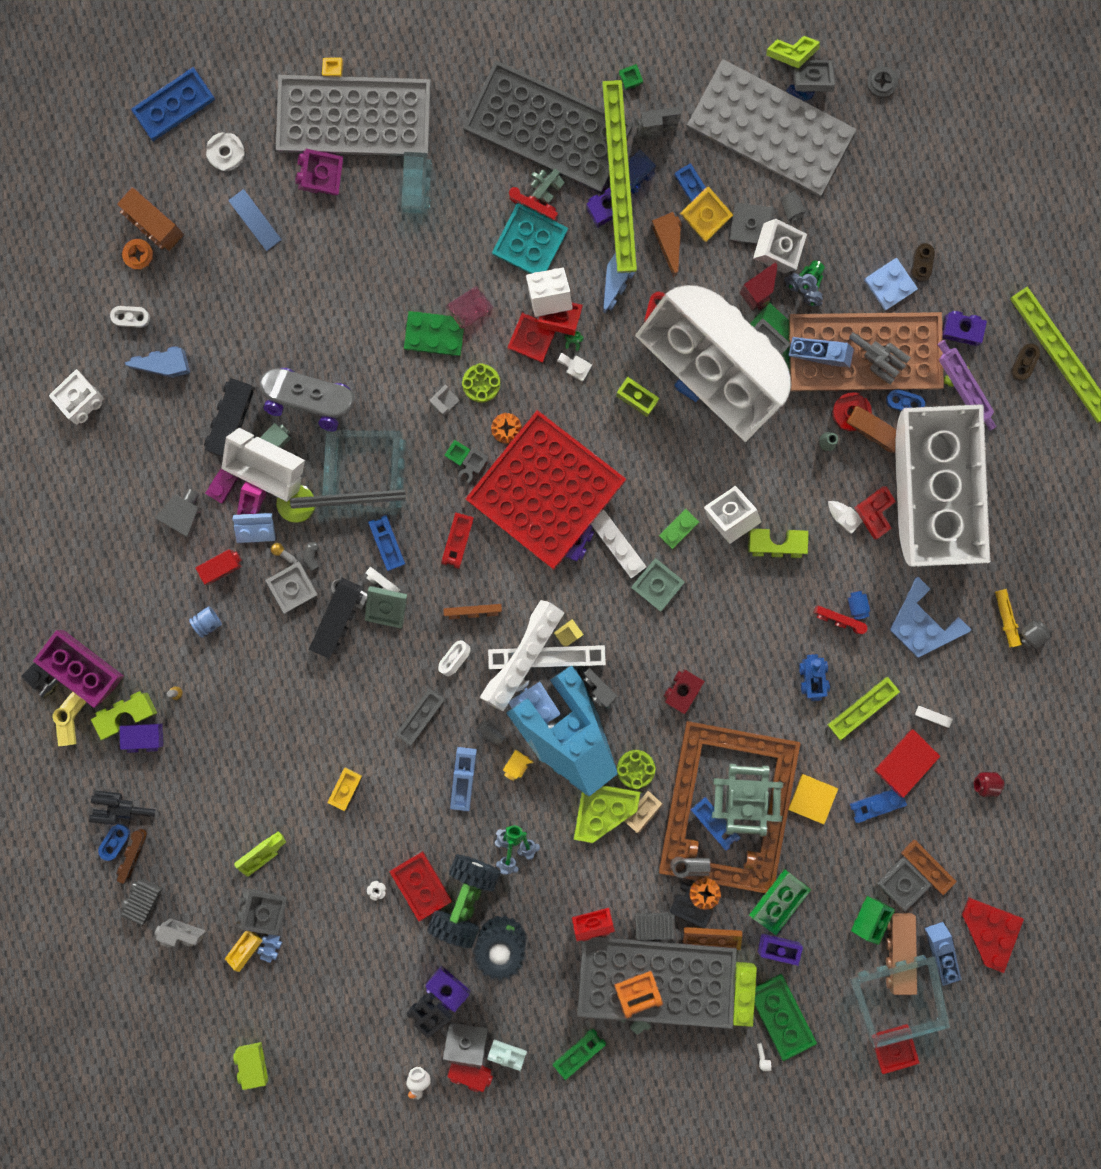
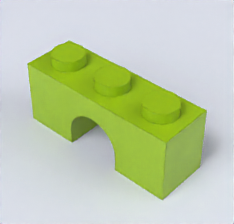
(760, 543)
(108, 722)
(744, 994)

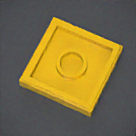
(706, 214)
(812, 798)

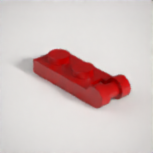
(533, 203)
(457, 539)
(840, 620)

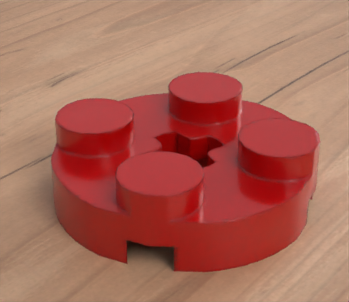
(842, 405)

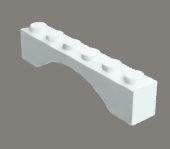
(553, 656)
(505, 683)

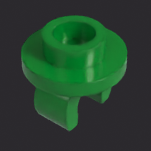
(574, 339)

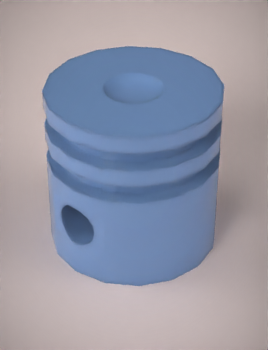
(205, 622)

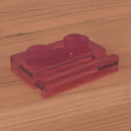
(469, 307)

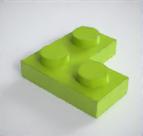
(793, 54)

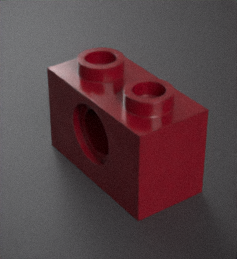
(693, 685)

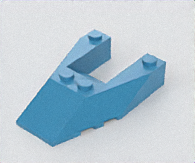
(576, 743)

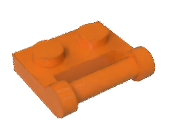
(635, 988)

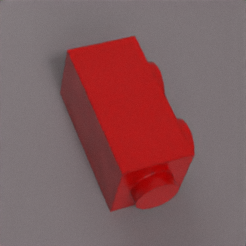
(219, 566)
(473, 1077)

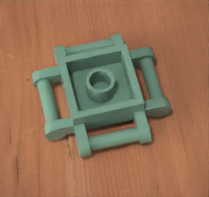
(747, 800)

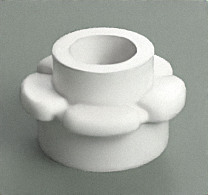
(381, 890)

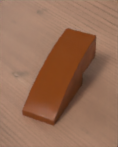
(873, 429)

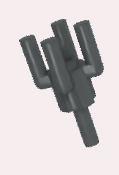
(881, 356)

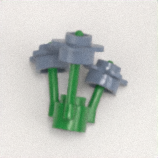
(808, 283)
(512, 837)

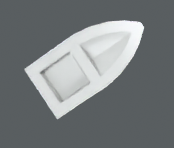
(845, 516)

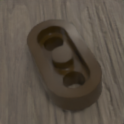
(923, 261)
(1024, 362)

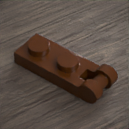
(131, 854)

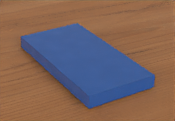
(173, 104)

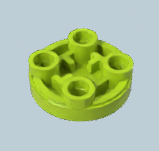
(481, 383)
(299, 514)
(636, 769)

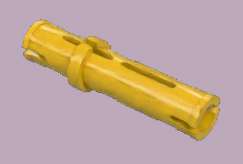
(1009, 623)

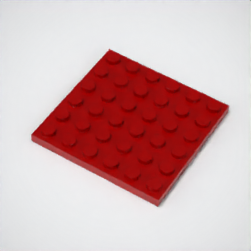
(545, 489)

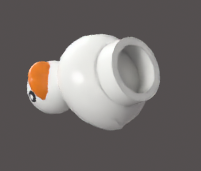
(417, 1082)

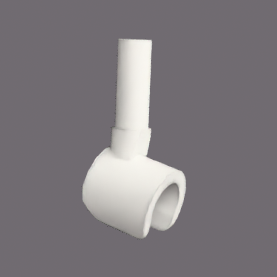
(764, 1065)

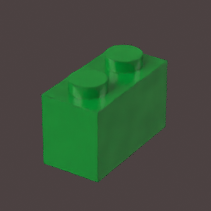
(872, 920)

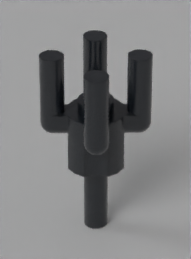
(116, 808)

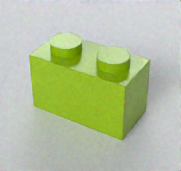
(637, 397)
(251, 1066)

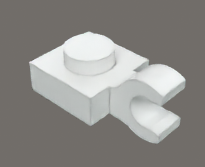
(577, 367)

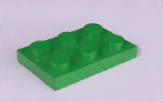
(433, 334)
(780, 902)

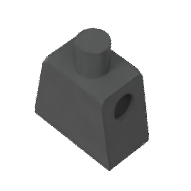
(181, 513)

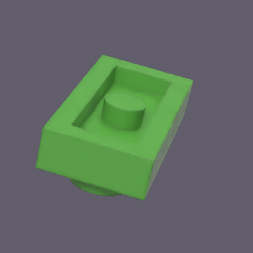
(678, 528)

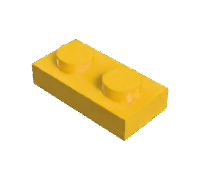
(344, 789)
(243, 950)

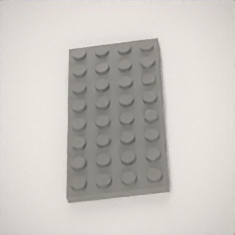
(353, 115)
(771, 127)

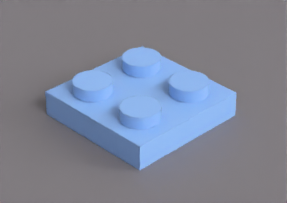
(890, 284)

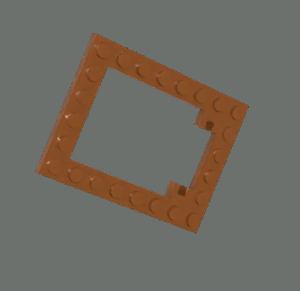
(760, 868)

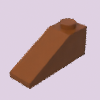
(668, 236)

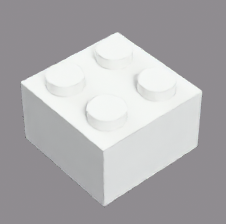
(781, 245)
(549, 292)
(732, 514)

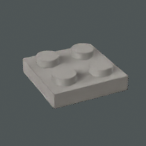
(291, 587)

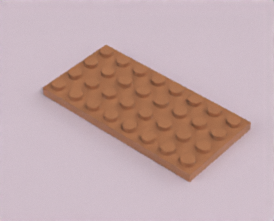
(910, 332)

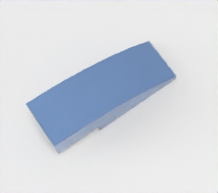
(255, 220)
(463, 778)

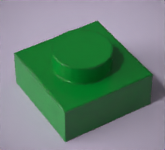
(630, 77)
(457, 452)

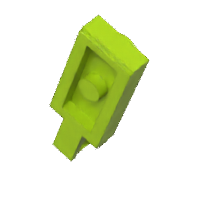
(260, 854)

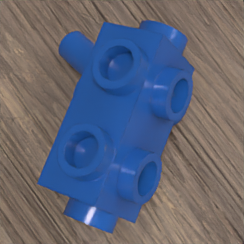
(814, 672)

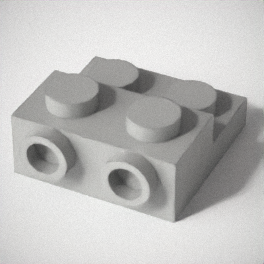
(174, 931)

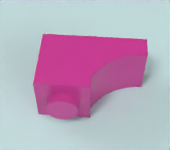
(250, 499)

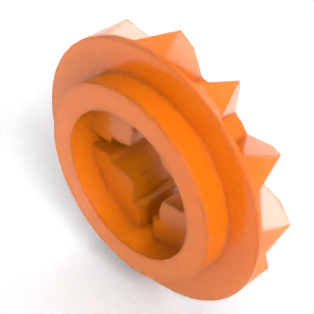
(130, 250)
(499, 421)
(698, 899)

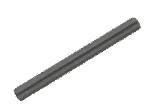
(346, 499)

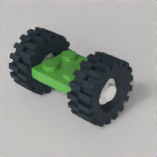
(456, 927)
(500, 948)

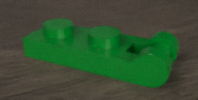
(578, 1054)

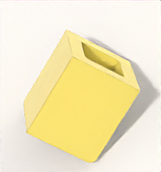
(568, 633)

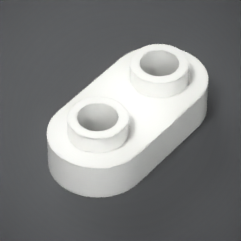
(131, 316)
(374, 577)
(454, 658)

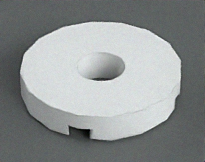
(227, 162)

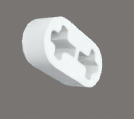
(933, 716)

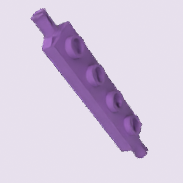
(964, 381)

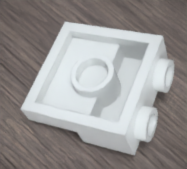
(76, 397)

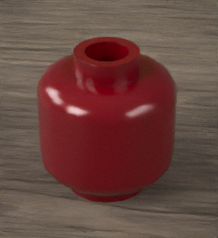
(988, 784)

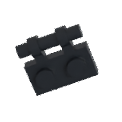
(37, 676)
(684, 908)
(435, 1017)

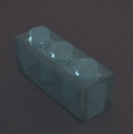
(416, 183)

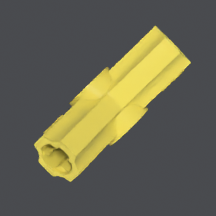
(66, 729)

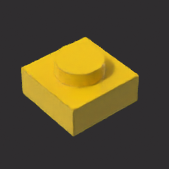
(332, 67)

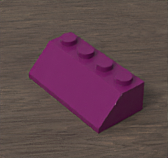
(78, 668)

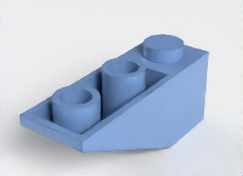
(614, 284)
(822, 351)
(168, 363)
(944, 952)

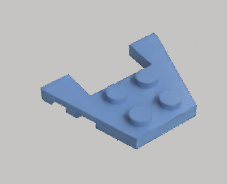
(918, 629)

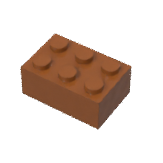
(149, 220)

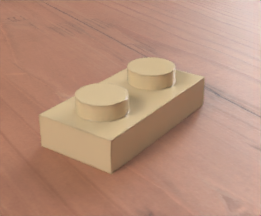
(647, 808)

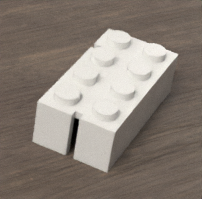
(262, 464)

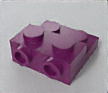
(319, 172)

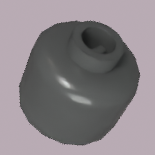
(1035, 634)

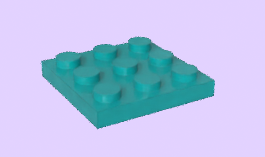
(529, 240)

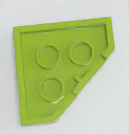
(604, 811)

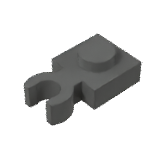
(475, 462)

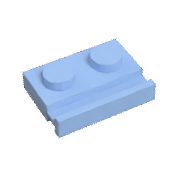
(254, 528)

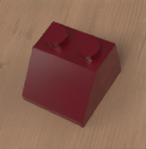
(760, 288)

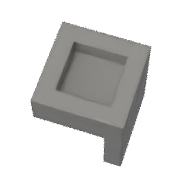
(444, 400)

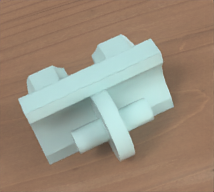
(506, 1055)

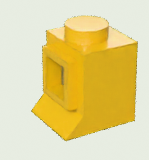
(516, 765)

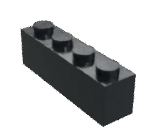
(230, 414)
(335, 618)

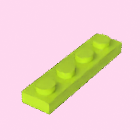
(863, 708)

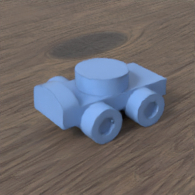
(268, 952)

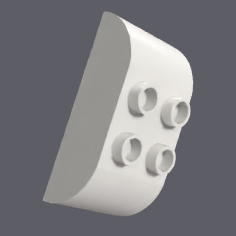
(718, 357)
(942, 485)

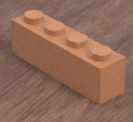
(902, 947)

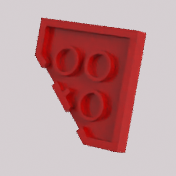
(992, 932)

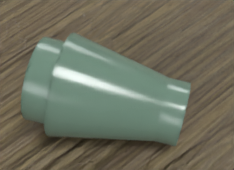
(824, 441)

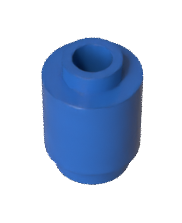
(859, 605)

